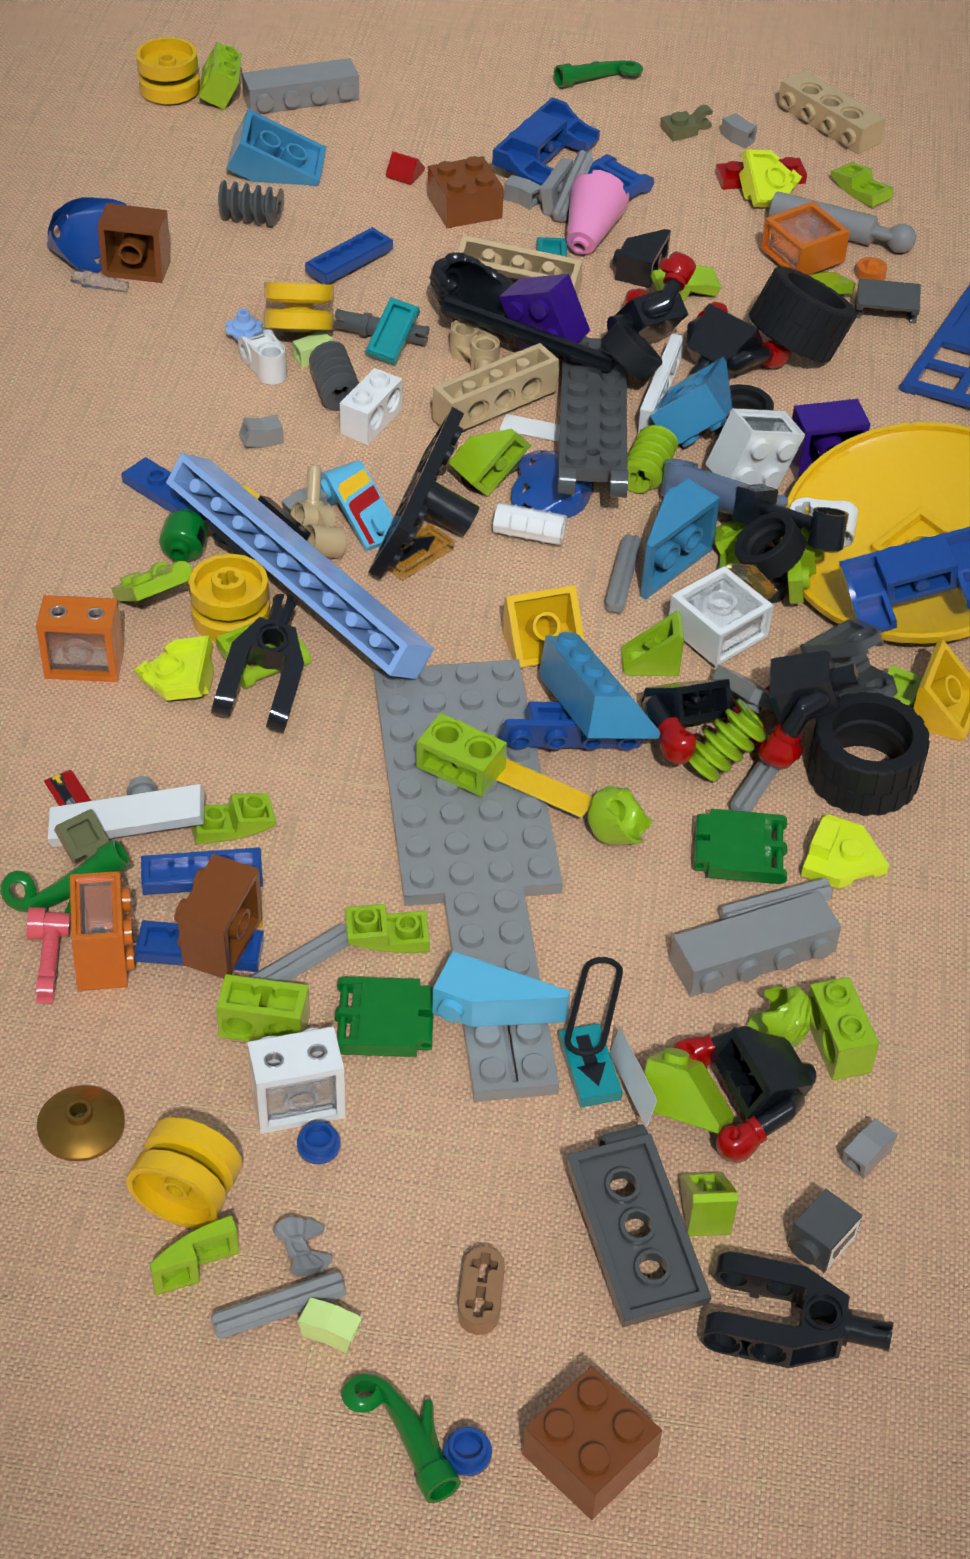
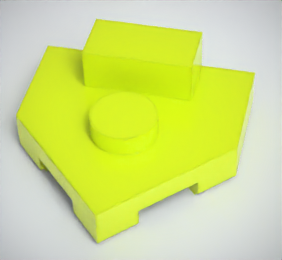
(765, 176)
(181, 670)
(843, 853)

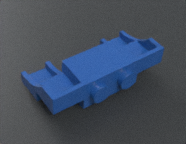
(541, 138)
(906, 574)

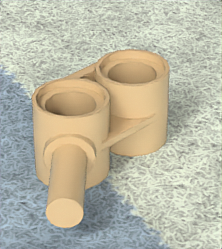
(473, 344)
(319, 518)

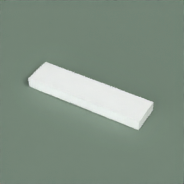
(662, 379)
(137, 812)

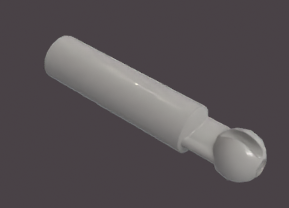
(862, 226)

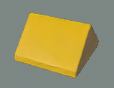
(537, 614)
(945, 694)

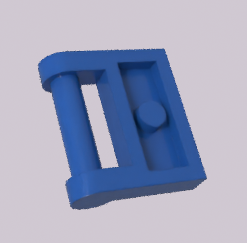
(633, 182)

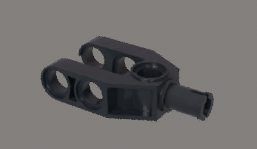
(251, 648)
(782, 1343)

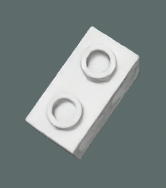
(371, 406)

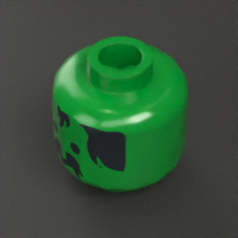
(183, 535)

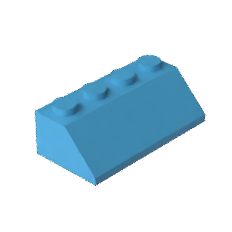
(591, 691)

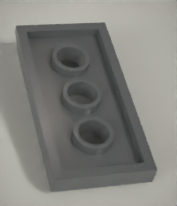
(634, 1157)

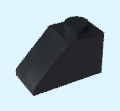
(640, 257)

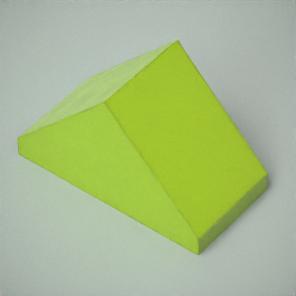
(656, 650)
(708, 1203)

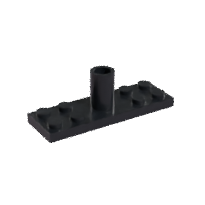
(427, 498)

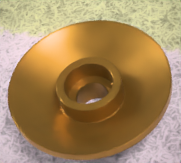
(83, 1136)

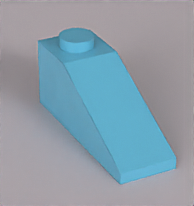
(493, 996)

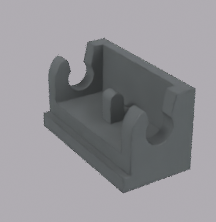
(888, 296)

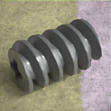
(250, 205)
(332, 373)

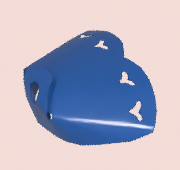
(78, 232)
(543, 480)

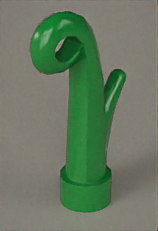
(566, 74)
(108, 858)
(434, 1472)

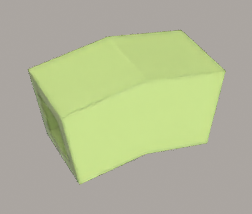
(304, 346)
(329, 1324)

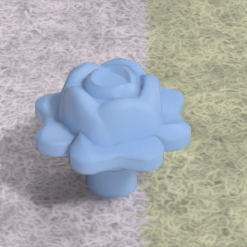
(243, 325)

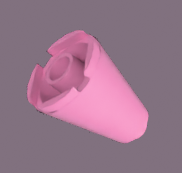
(594, 208)

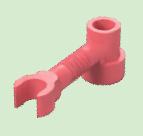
(49, 928)

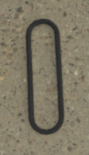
(602, 1044)

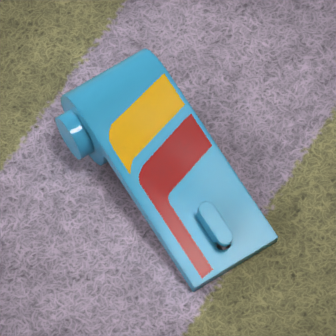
(359, 500)

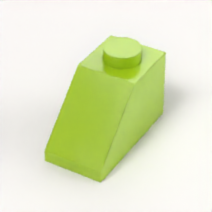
(489, 458)
(686, 1091)

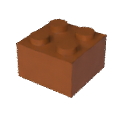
(465, 191)
(134, 242)
(219, 916)
(591, 1442)

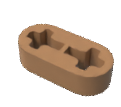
(490, 1291)

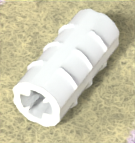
(529, 523)

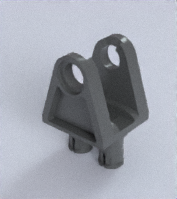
(850, 645)

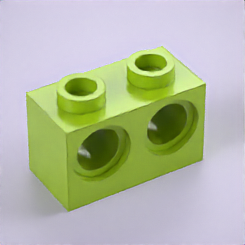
(220, 75)
(461, 754)
(261, 1008)
(842, 1029)

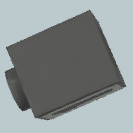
(824, 1231)

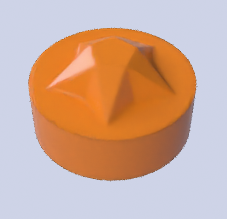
(871, 268)

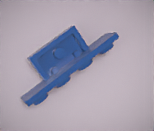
(553, 728)

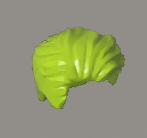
(617, 817)
(787, 1016)

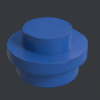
(318, 1143)
(468, 1451)

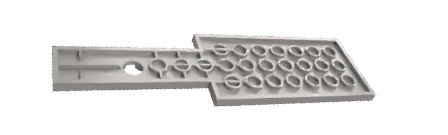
(474, 852)

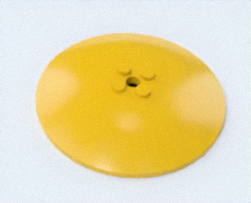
(906, 487)

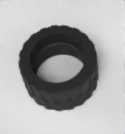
(802, 314)
(864, 784)

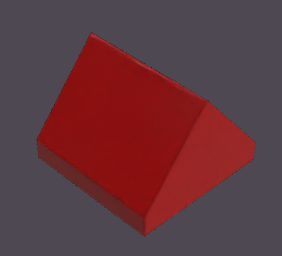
(404, 168)

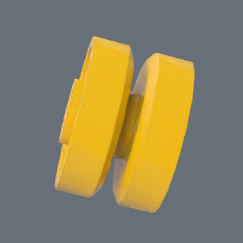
(168, 70)
(298, 308)
(227, 594)
(184, 1172)

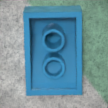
(274, 153)
(696, 403)
(680, 534)

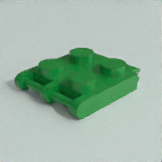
(740, 846)
(384, 1017)

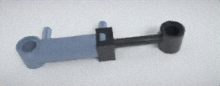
(748, 502)

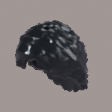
(468, 281)

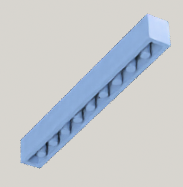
(301, 567)

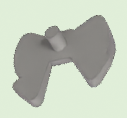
(295, 1233)

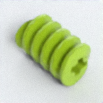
(648, 457)
(727, 742)

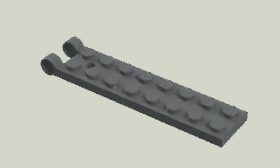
(593, 425)

